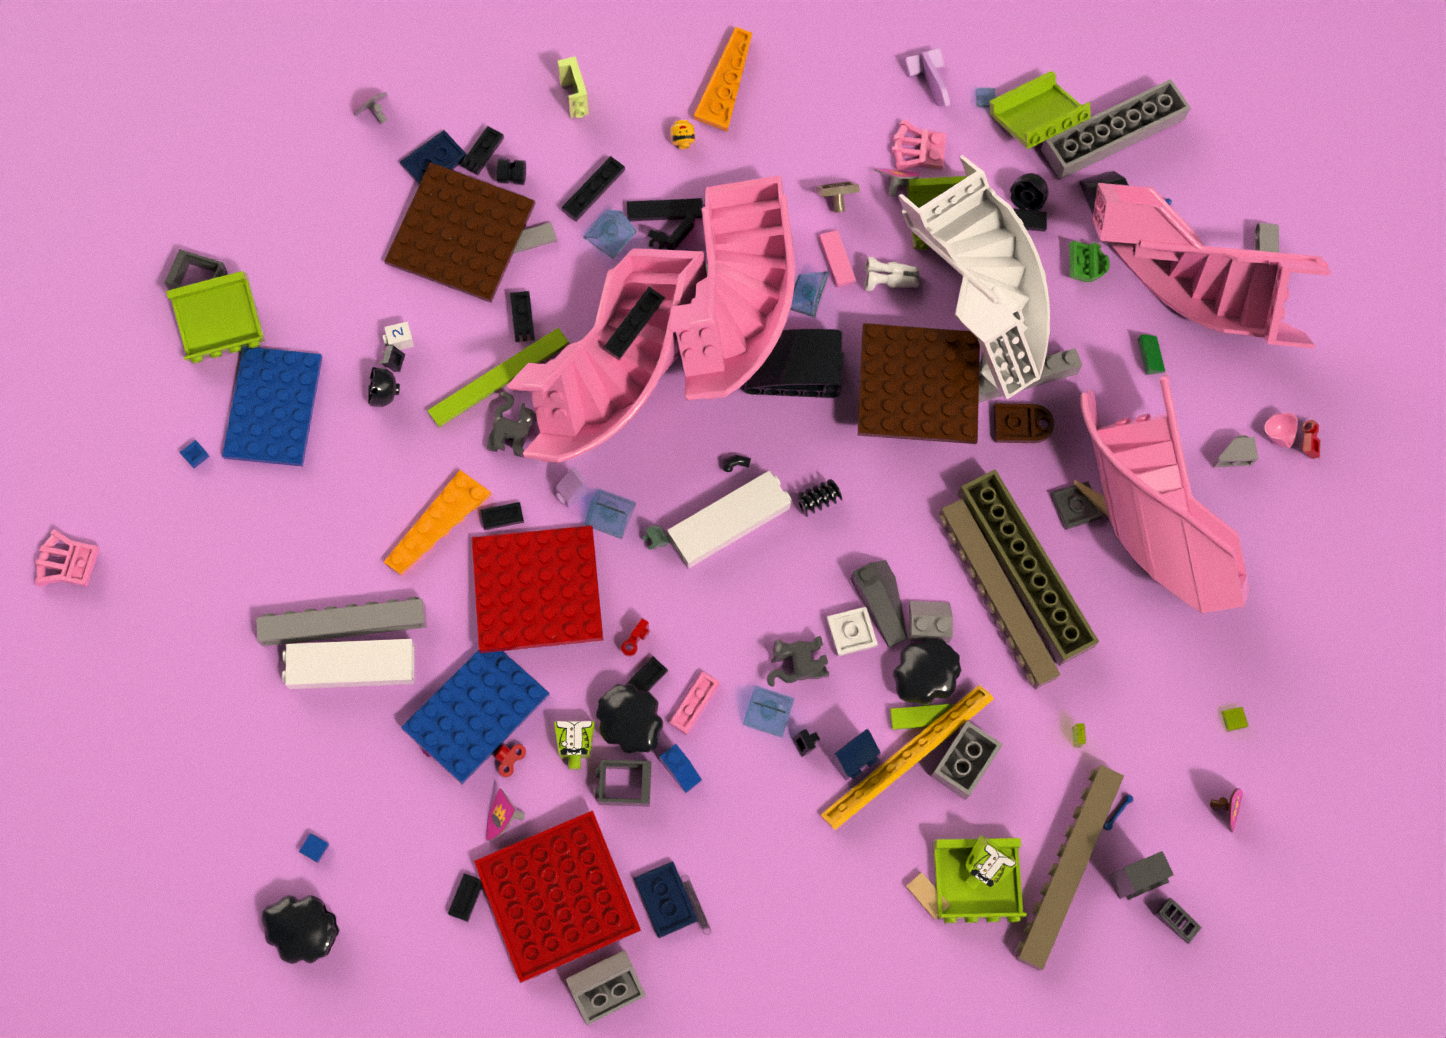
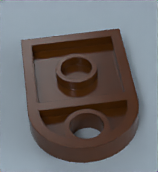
(1021, 423)

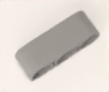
(1267, 237)

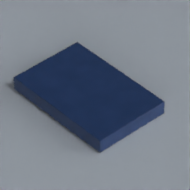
(439, 150)
(665, 899)

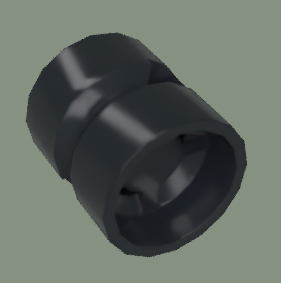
(511, 171)

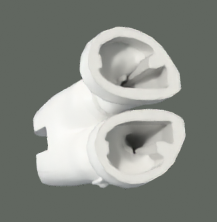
(898, 275)

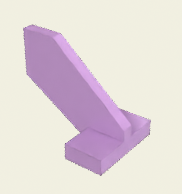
(927, 64)

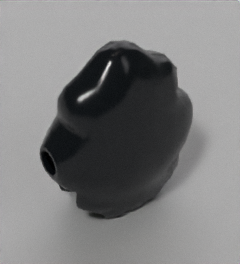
(927, 671)
(629, 718)
(300, 928)

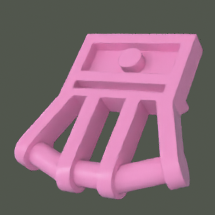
(931, 147)
(77, 566)

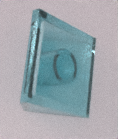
(611, 232)
(809, 293)
(609, 513)
(768, 711)

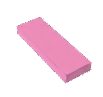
(837, 258)
(694, 703)

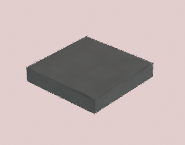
(1075, 507)

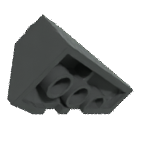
(881, 597)

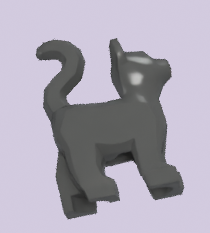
(508, 429)
(801, 660)

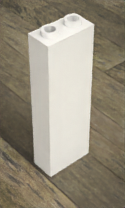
(729, 519)
(349, 664)

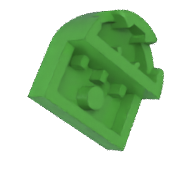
(1087, 261)

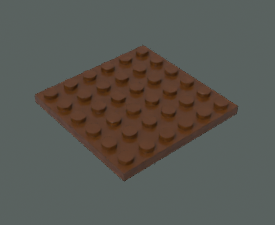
(460, 232)
(919, 384)

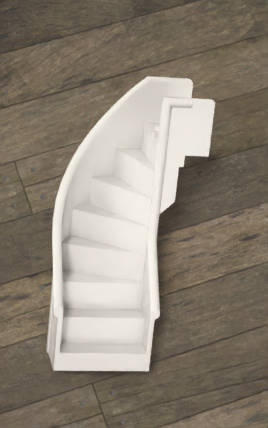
(1003, 278)

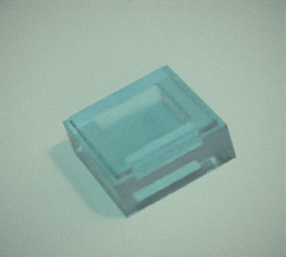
(983, 96)

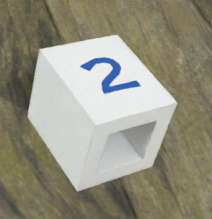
(398, 336)

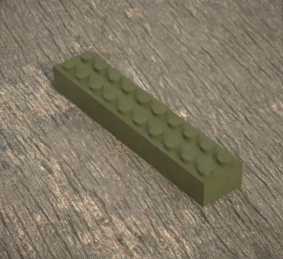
(1028, 568)

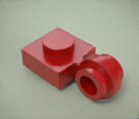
(1311, 442)
(640, 632)

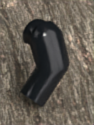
(735, 460)

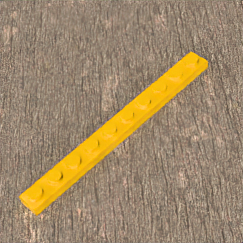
(907, 757)

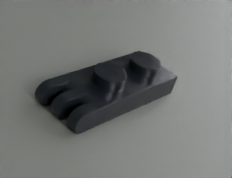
(482, 150)
(522, 315)

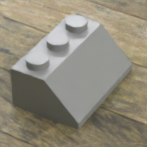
(605, 987)

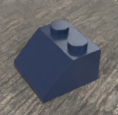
(856, 755)

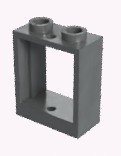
(182, 263)
(645, 766)

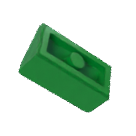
(1151, 354)

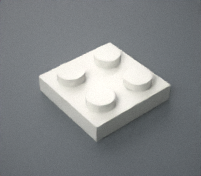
(852, 631)

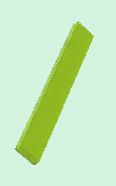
(497, 378)

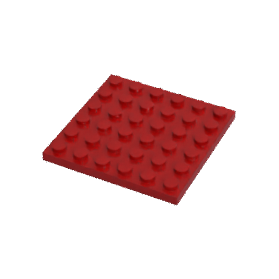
(536, 589)
(557, 896)

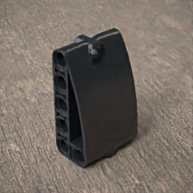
(801, 365)

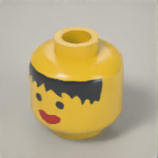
(682, 134)

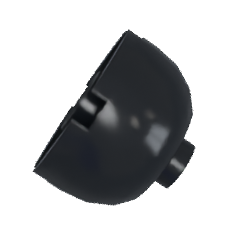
(1029, 192)
(382, 387)

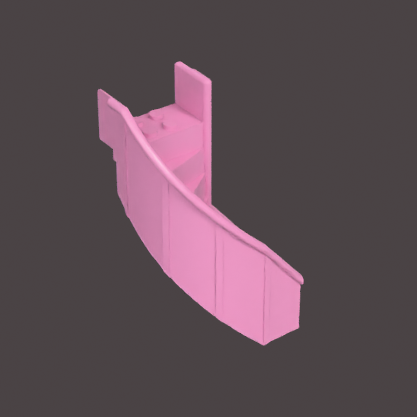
(1207, 284)
(747, 288)
(588, 392)
(1155, 511)

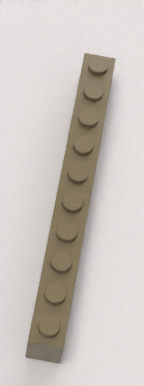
(999, 594)
(1069, 868)

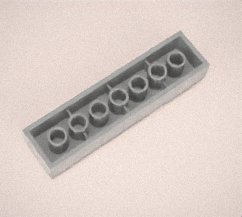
(1115, 129)

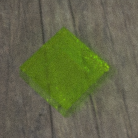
(1234, 719)
(1079, 736)

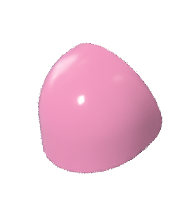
(1282, 429)

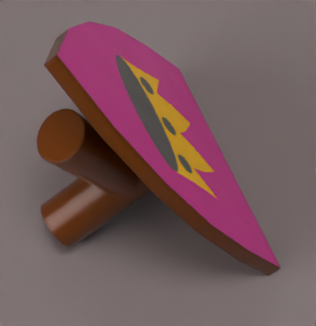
(1232, 807)

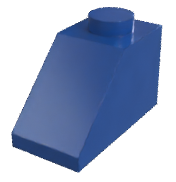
(680, 768)

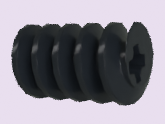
(819, 496)

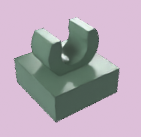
(657, 537)

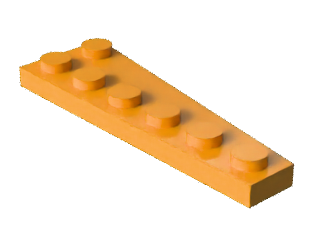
(721, 93)
(447, 511)

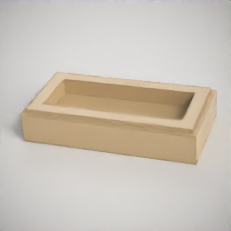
(926, 895)

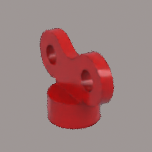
(508, 757)

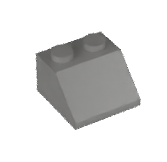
(930, 621)

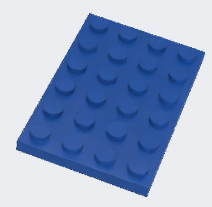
(272, 406)
(475, 712)

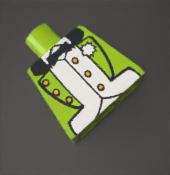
(574, 741)
(988, 863)

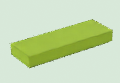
(916, 716)

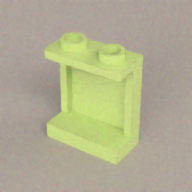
(570, 75)

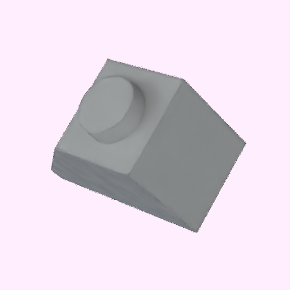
(1240, 452)

